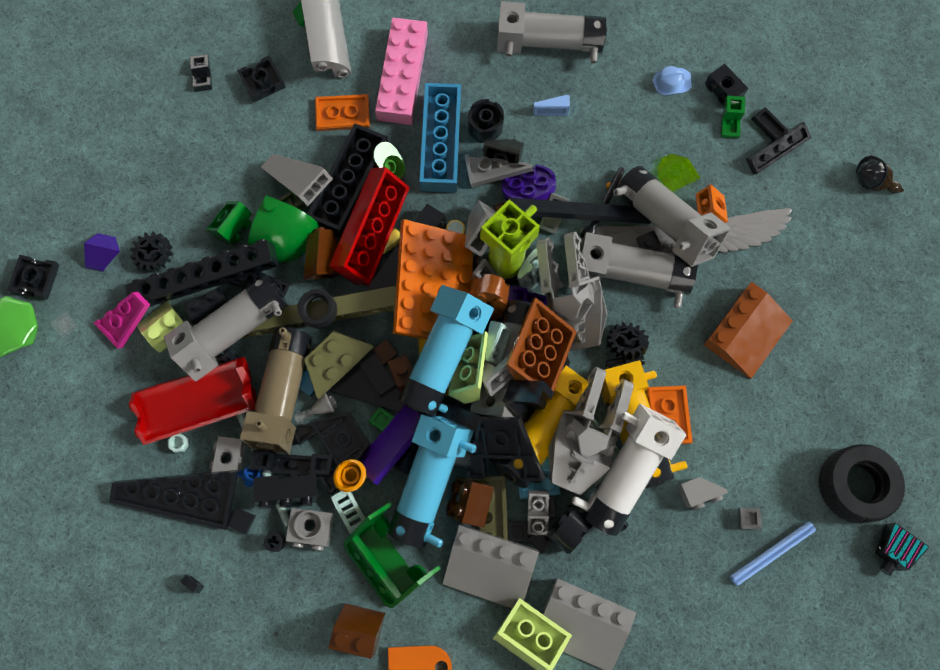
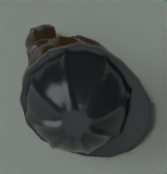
(876, 175)

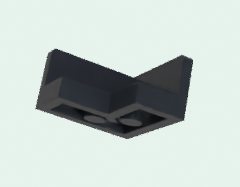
(526, 395)

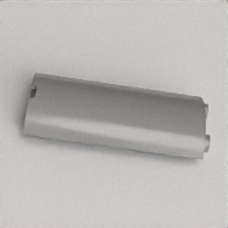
(326, 36)

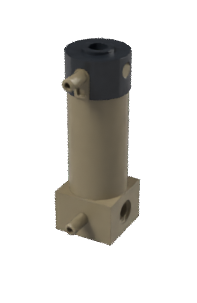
(270, 422)

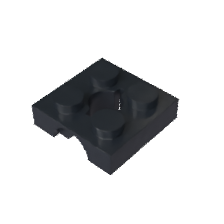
(255, 87)
(43, 282)

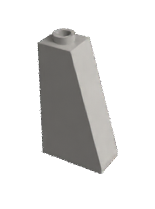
(297, 177)
(478, 216)

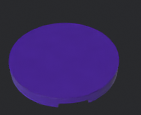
(531, 185)

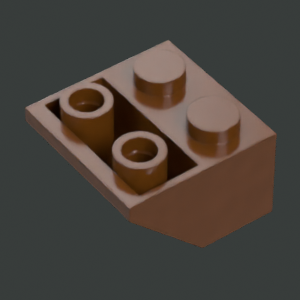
(469, 501)

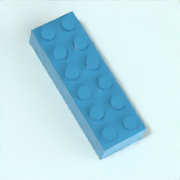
(440, 137)

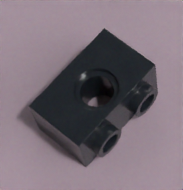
(725, 77)

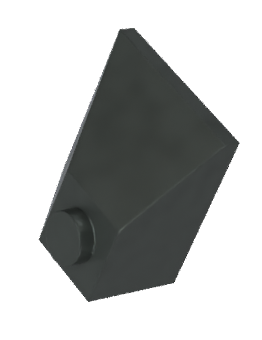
(504, 149)

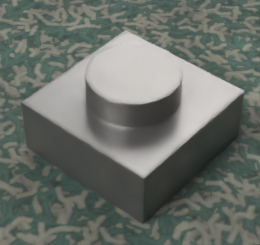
(749, 518)

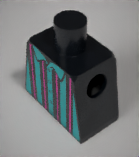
(899, 549)

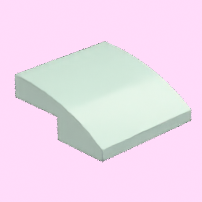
(529, 272)

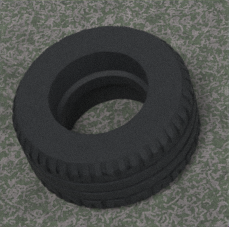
(886, 476)

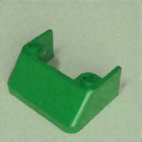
(381, 561)

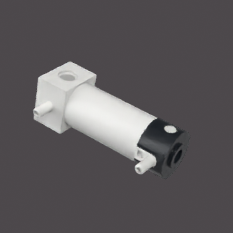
(649, 441)

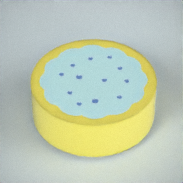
(456, 226)

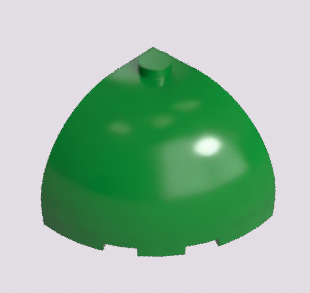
(283, 227)

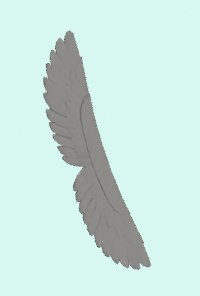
(745, 231)

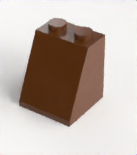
(357, 631)

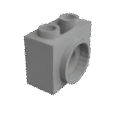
(317, 538)

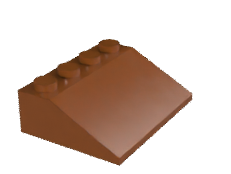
(749, 330)
(540, 346)

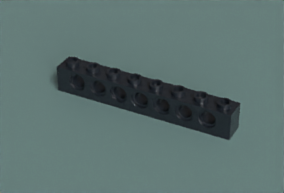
(193, 283)

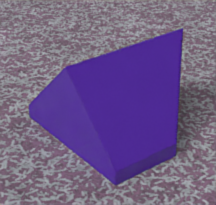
(100, 251)

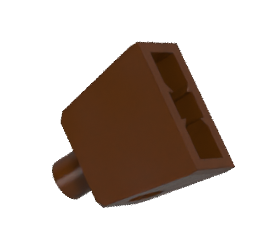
(400, 370)

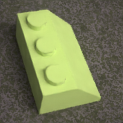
(469, 373)
(532, 636)

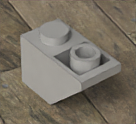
(699, 491)

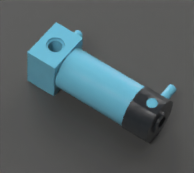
(456, 320)
(439, 445)

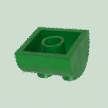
(229, 222)

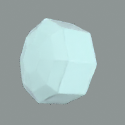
(178, 443)

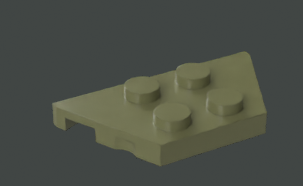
(333, 359)

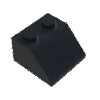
(205, 305)

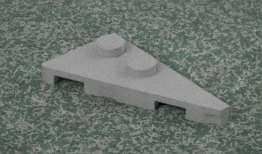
(488, 170)

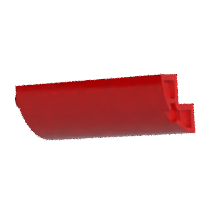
(188, 404)

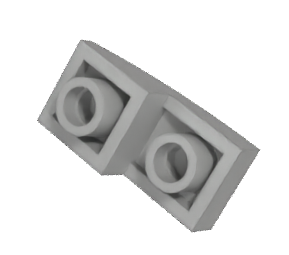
(538, 512)

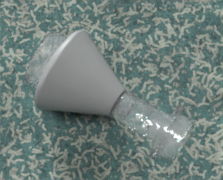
(324, 405)

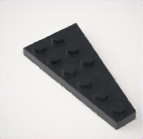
(189, 497)

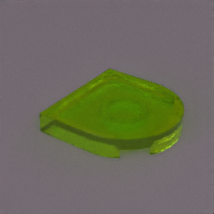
(676, 172)

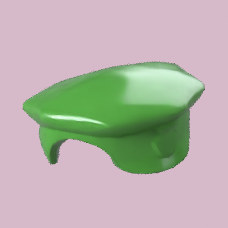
(17, 325)

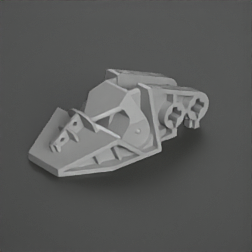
(586, 305)
(580, 453)

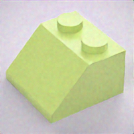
(158, 325)

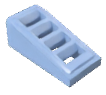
(552, 107)

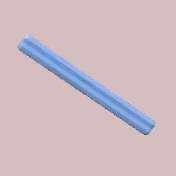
(772, 553)

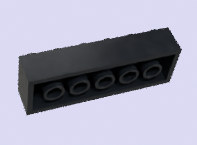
(349, 172)

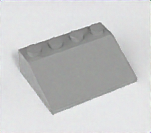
(490, 566)
(595, 623)

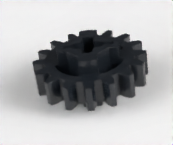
(155, 258)
(627, 341)

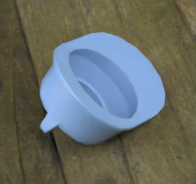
(672, 80)

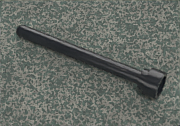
(593, 225)

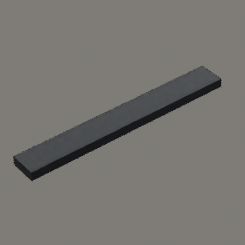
(582, 211)

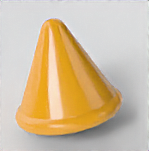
(349, 475)

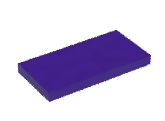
(390, 444)

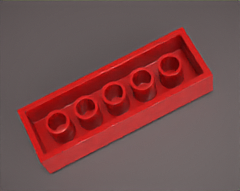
(369, 226)

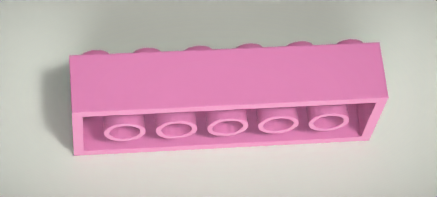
(401, 71)

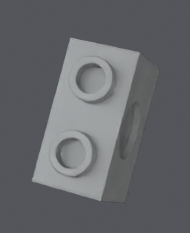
(225, 446)

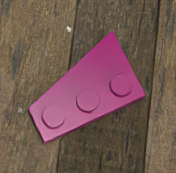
(122, 320)

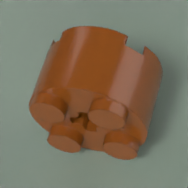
(492, 291)

